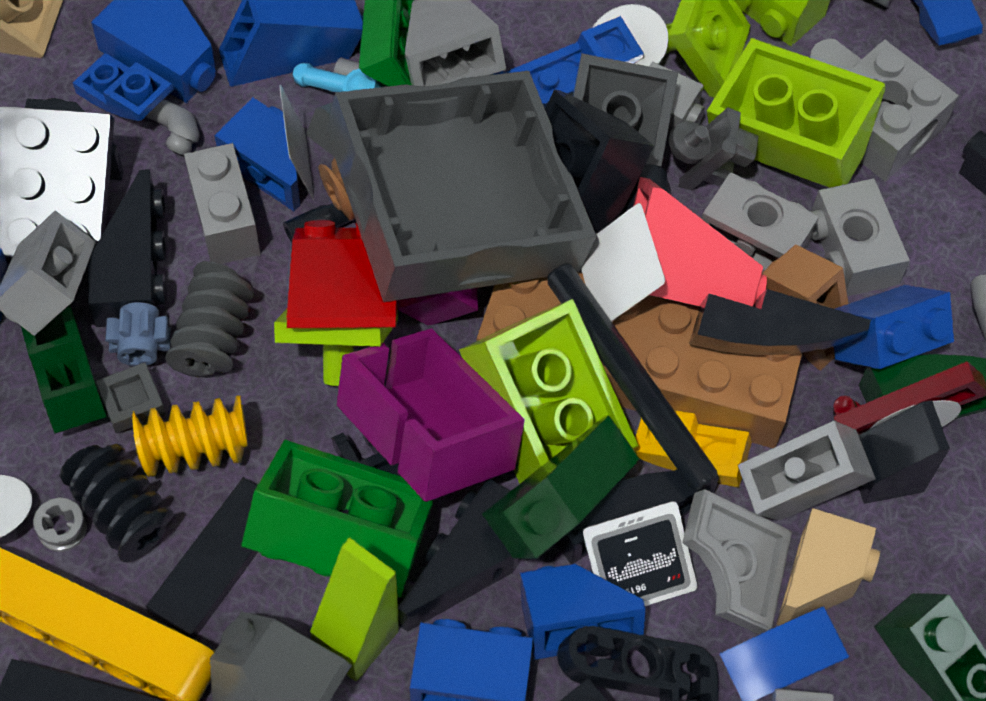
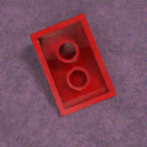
(334, 281)

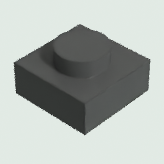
(129, 392)

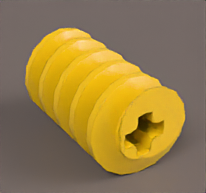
(190, 436)

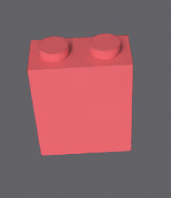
(694, 254)

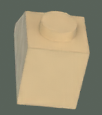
(828, 564)

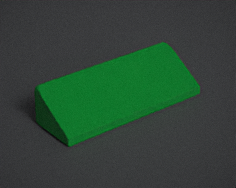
(385, 41)

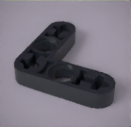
(663, 658)

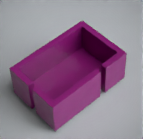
(431, 416)

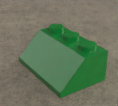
(299, 517)

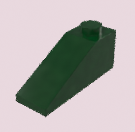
(561, 491)

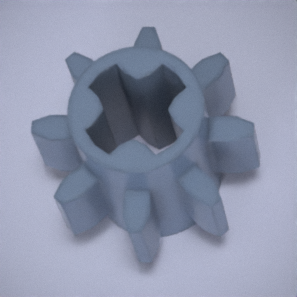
(138, 334)

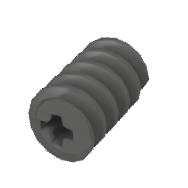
(210, 321)

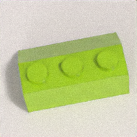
(804, 111)
(551, 379)

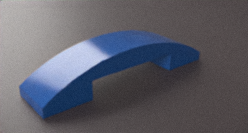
(560, 68)

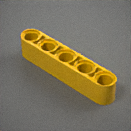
(101, 632)

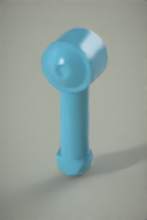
(306, 75)

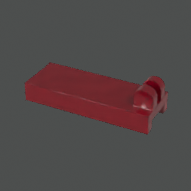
(957, 384)

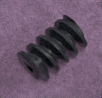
(116, 499)

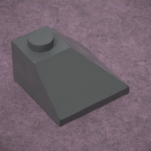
(631, 93)
(272, 663)

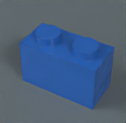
(901, 326)
(469, 663)

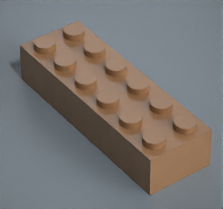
(717, 386)

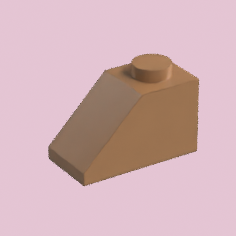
(811, 279)

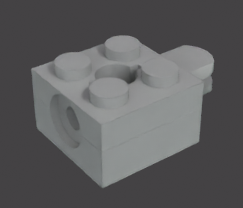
(919, 98)

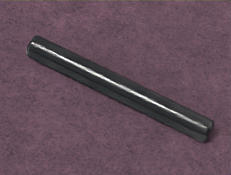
(635, 380)

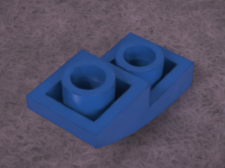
(949, 20)
(122, 89)
(784, 655)

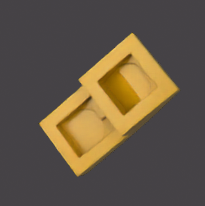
(721, 445)

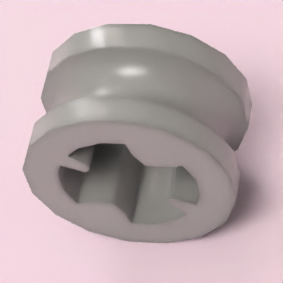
(49, 537)

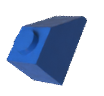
(262, 151)
(570, 597)

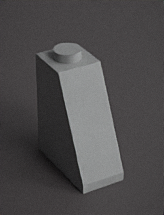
(451, 42)

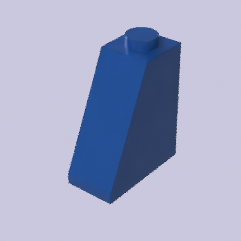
(278, 35)
(161, 38)

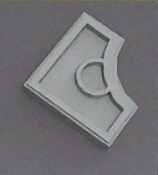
(743, 557)

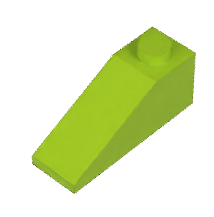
(357, 609)

